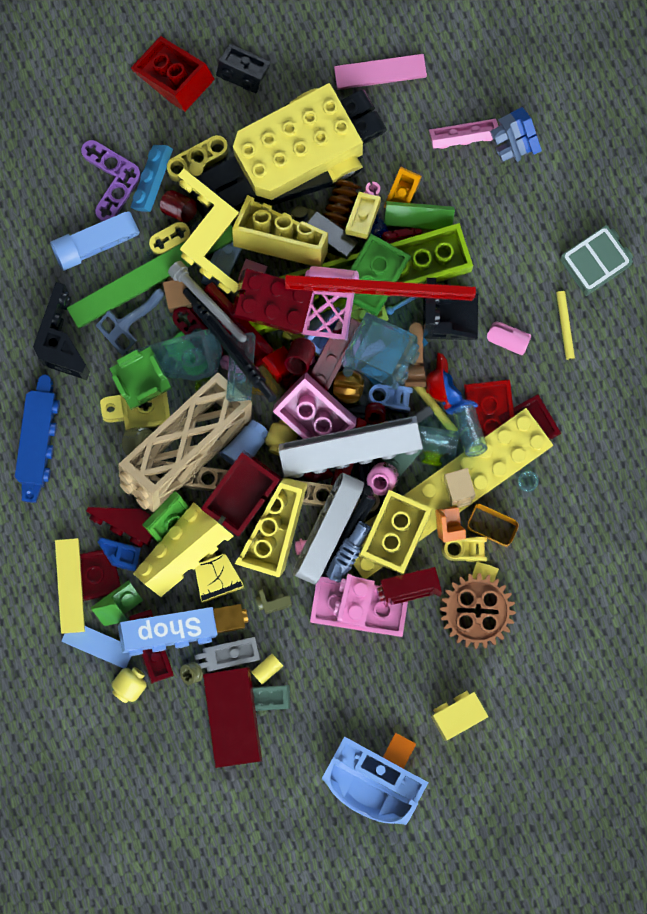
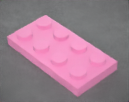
(379, 619)

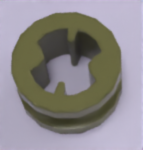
(191, 673)

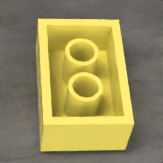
(396, 532)

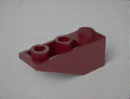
(123, 520)

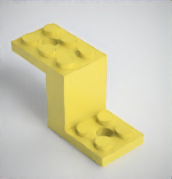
(208, 231)

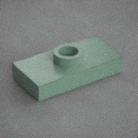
(272, 697)

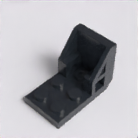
(450, 318)
(64, 355)

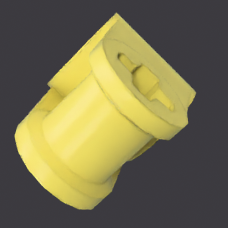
(467, 550)

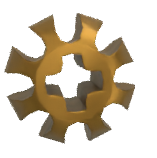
(348, 388)

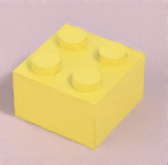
(458, 716)

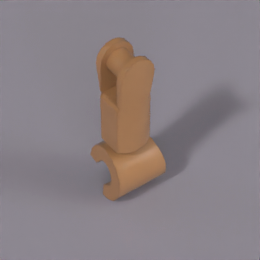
(417, 373)

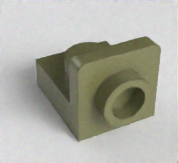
(277, 602)

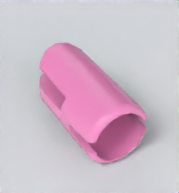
(508, 337)

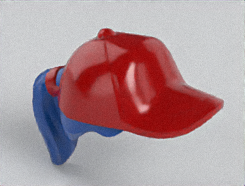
(441, 387)

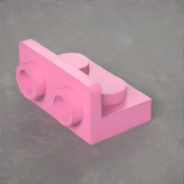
(355, 600)

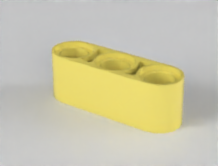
(203, 149)

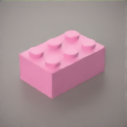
(312, 409)

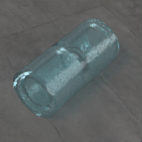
(470, 430)

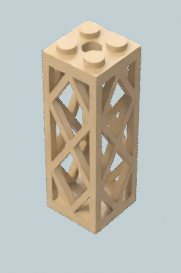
(136, 470)

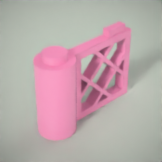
(317, 271)

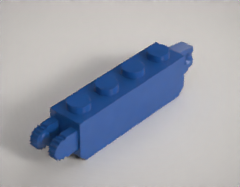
(35, 439)

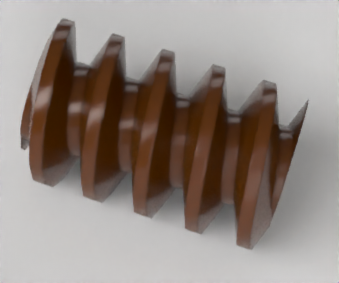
(341, 202)

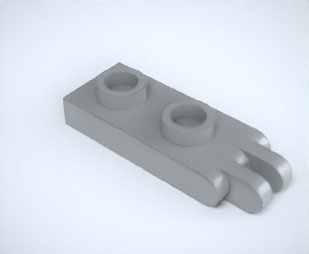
(229, 654)

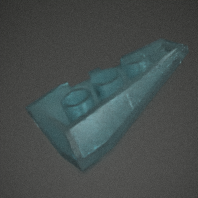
(188, 356)

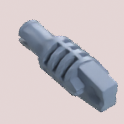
(348, 552)

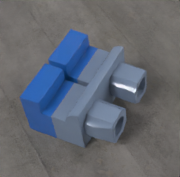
(518, 134)

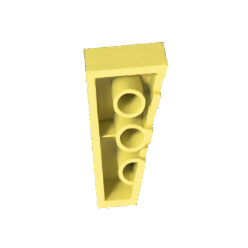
(278, 235)
(273, 535)

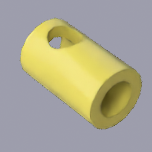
(267, 669)

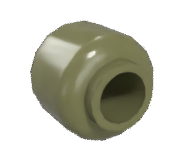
(134, 437)

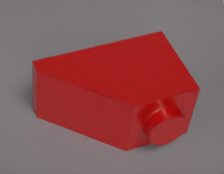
(275, 364)

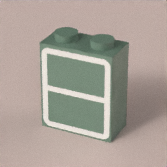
(597, 260)

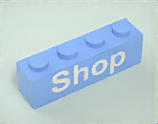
(167, 630)

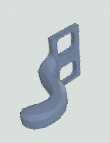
(122, 325)

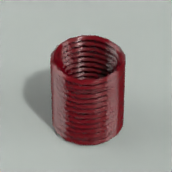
(178, 206)
(299, 356)

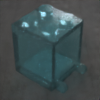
(381, 351)

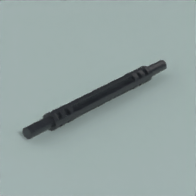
(230, 345)

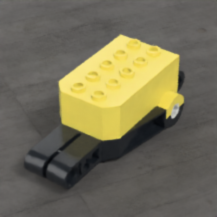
(296, 149)

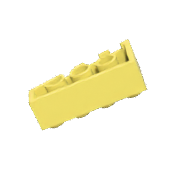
(181, 550)

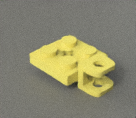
(137, 417)

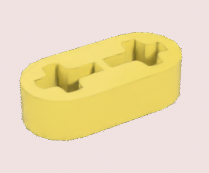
(166, 234)

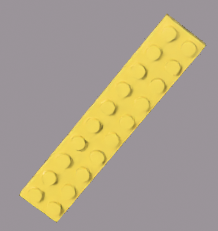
(508, 451)

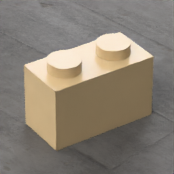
(459, 487)

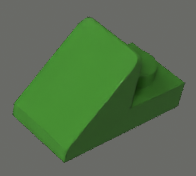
(114, 606)

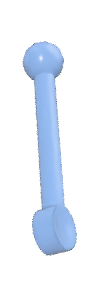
(390, 310)

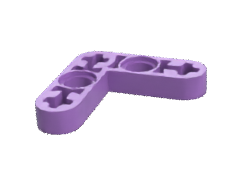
(117, 172)

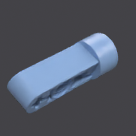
(76, 247)

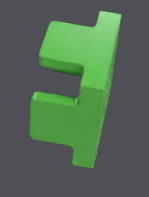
(140, 377)

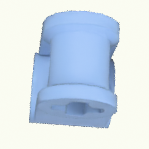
(392, 397)

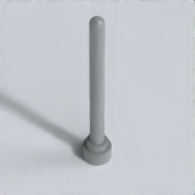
(180, 273)

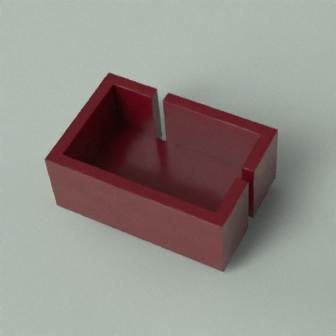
(270, 303)
(241, 492)

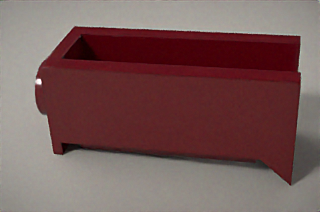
(409, 587)

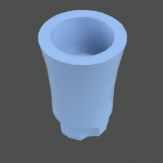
(249, 439)

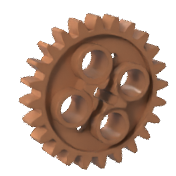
(478, 589)

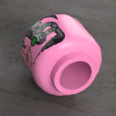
(383, 478)

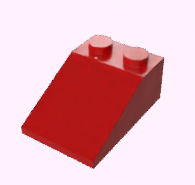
(173, 73)

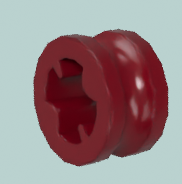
(375, 407)

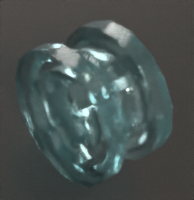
(531, 487)

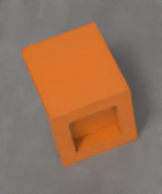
(449, 524)
(399, 750)

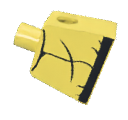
(216, 577)

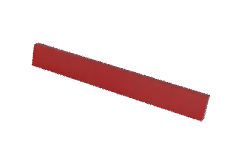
(380, 287)

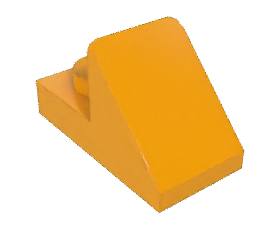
(404, 186)

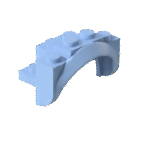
(373, 784)

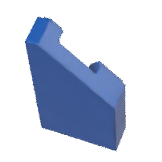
(120, 554)

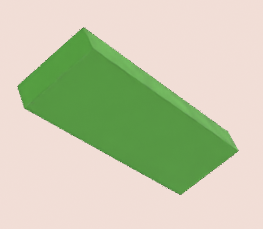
(418, 215)

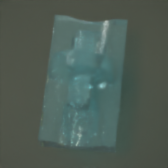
(439, 440)

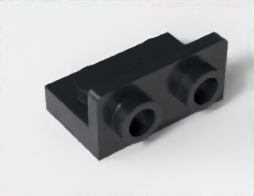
(242, 68)

